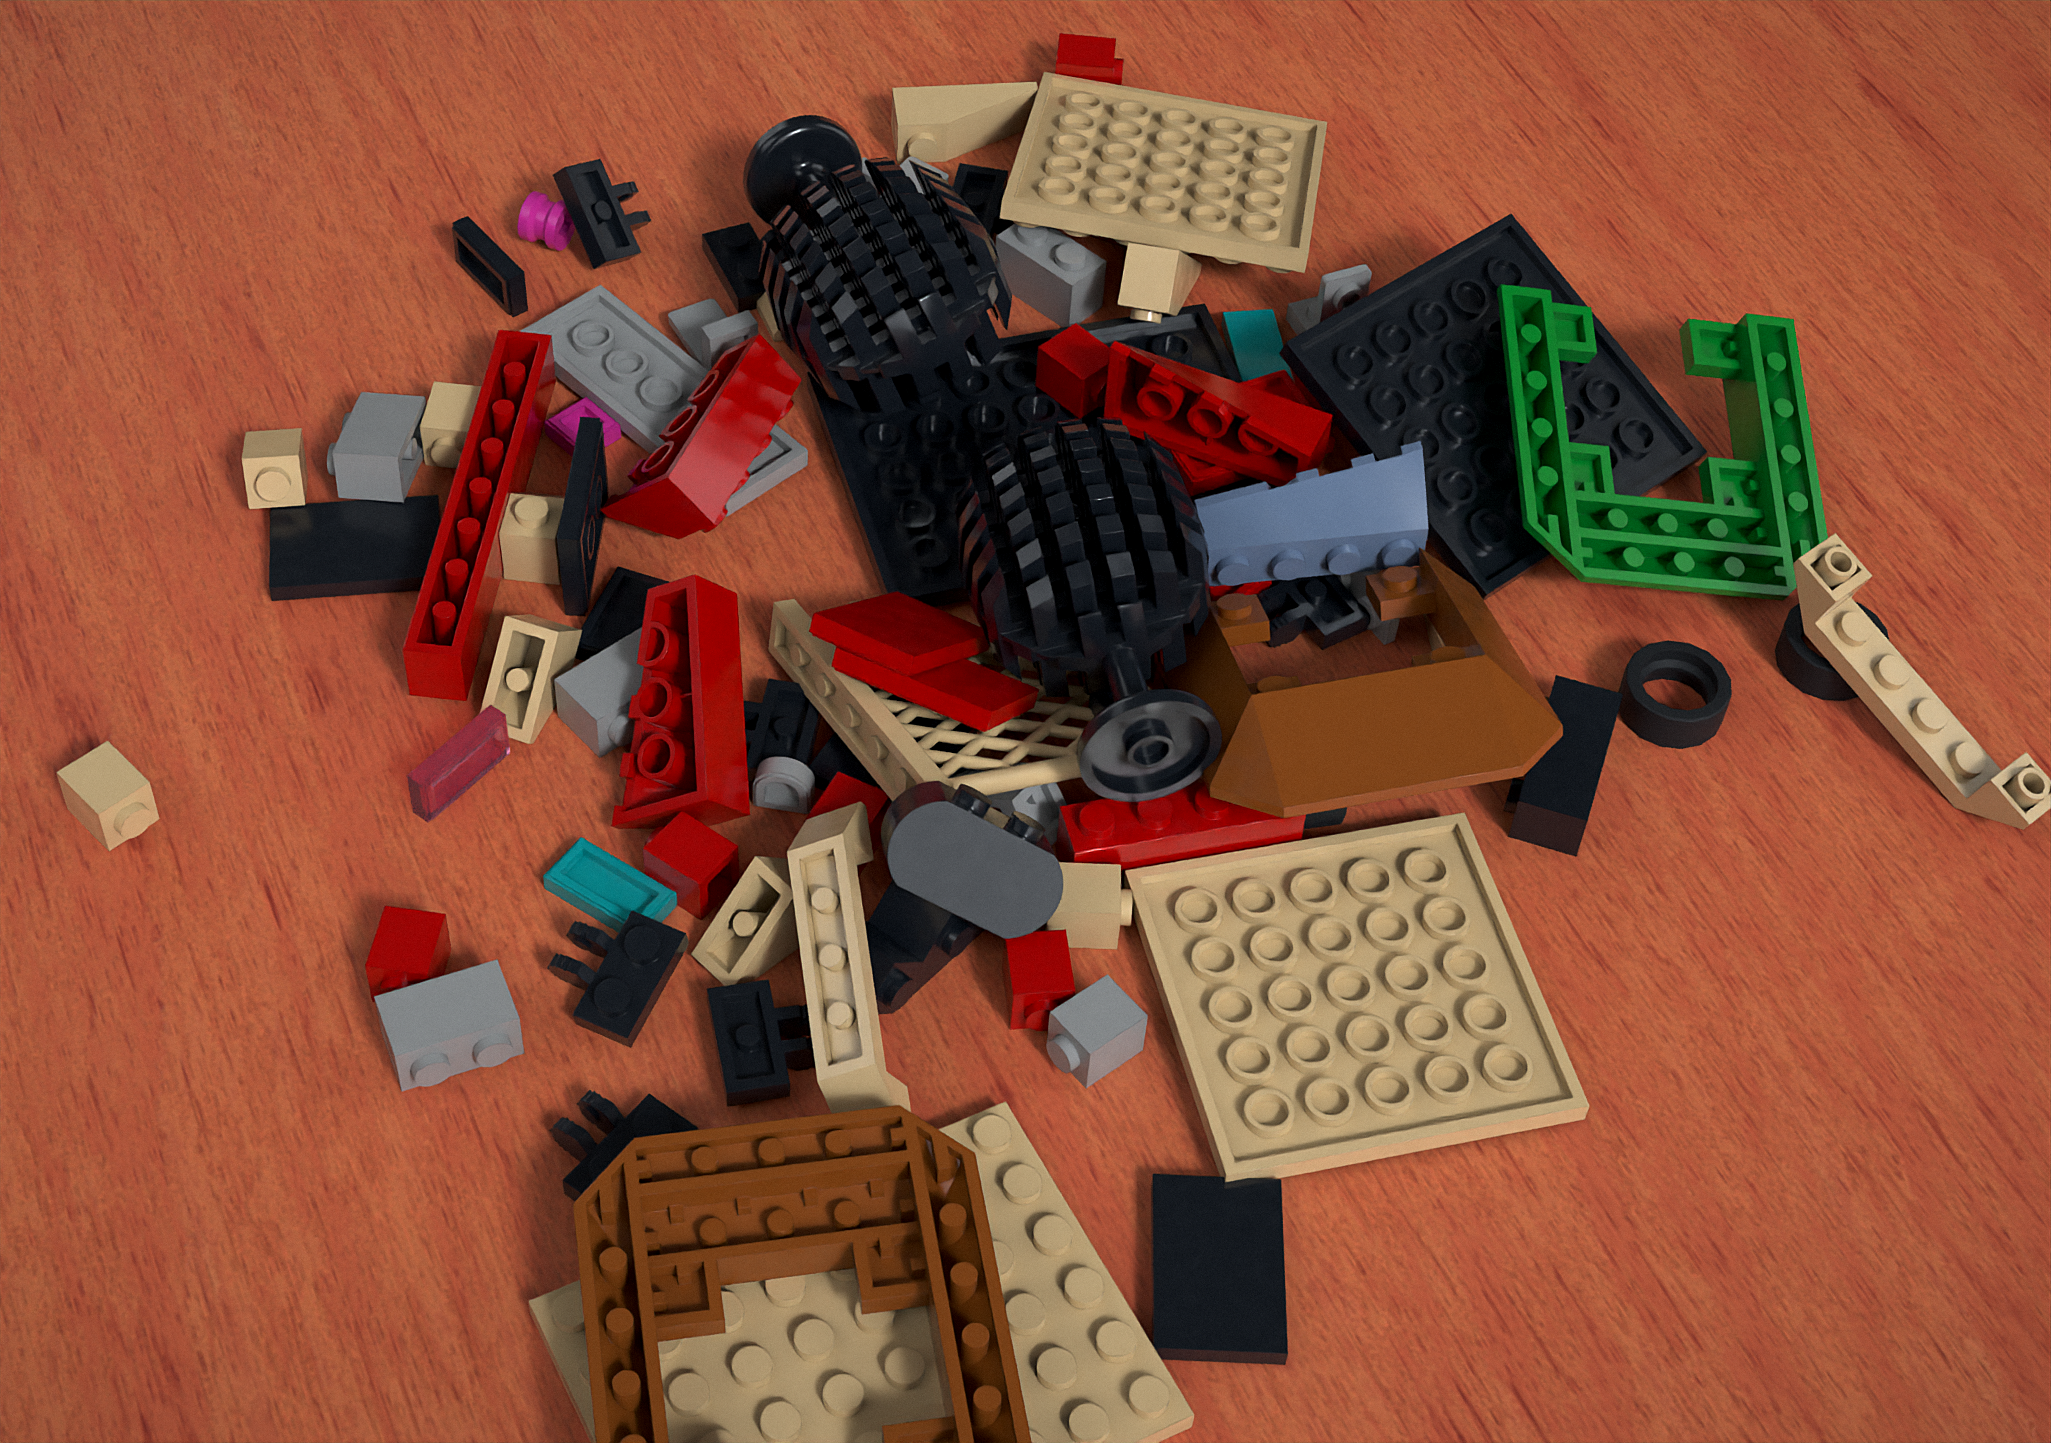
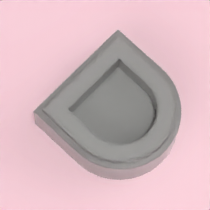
(784, 785)

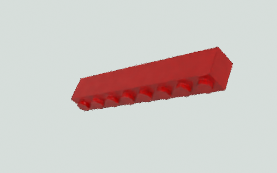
(466, 555)

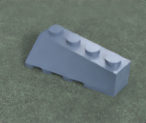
(1318, 523)

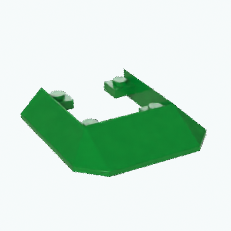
(1755, 508)

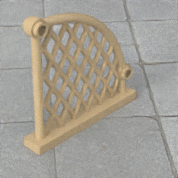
(887, 742)

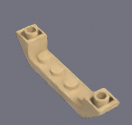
(1903, 700)
(838, 961)

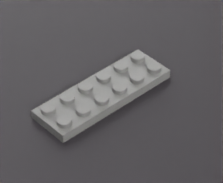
(645, 380)

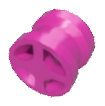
(545, 221)

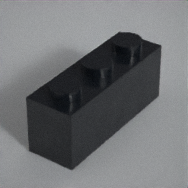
(1560, 788)

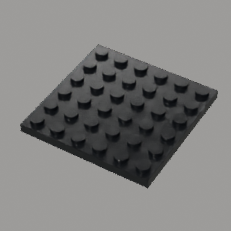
(1431, 369)

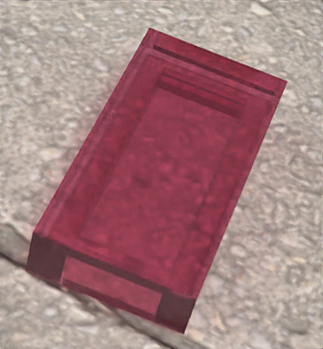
(459, 763)

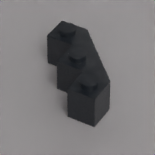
(911, 944)

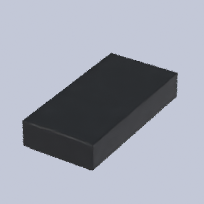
(490, 266)
(616, 612)

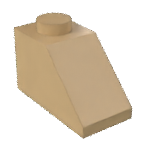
(530, 537)
(524, 671)
(753, 925)

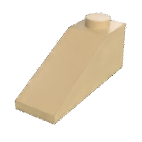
(957, 119)
(1156, 281)

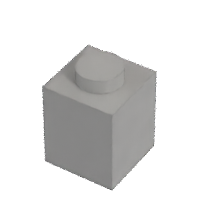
(1095, 1031)

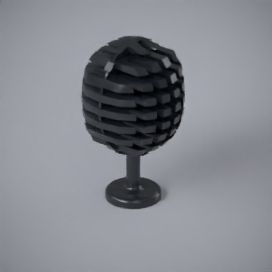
(868, 277)
(1092, 571)

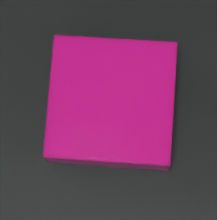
(564, 426)

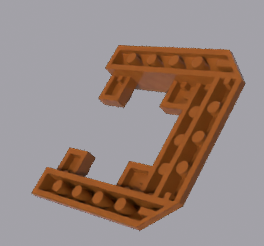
(1375, 737)
(784, 1202)

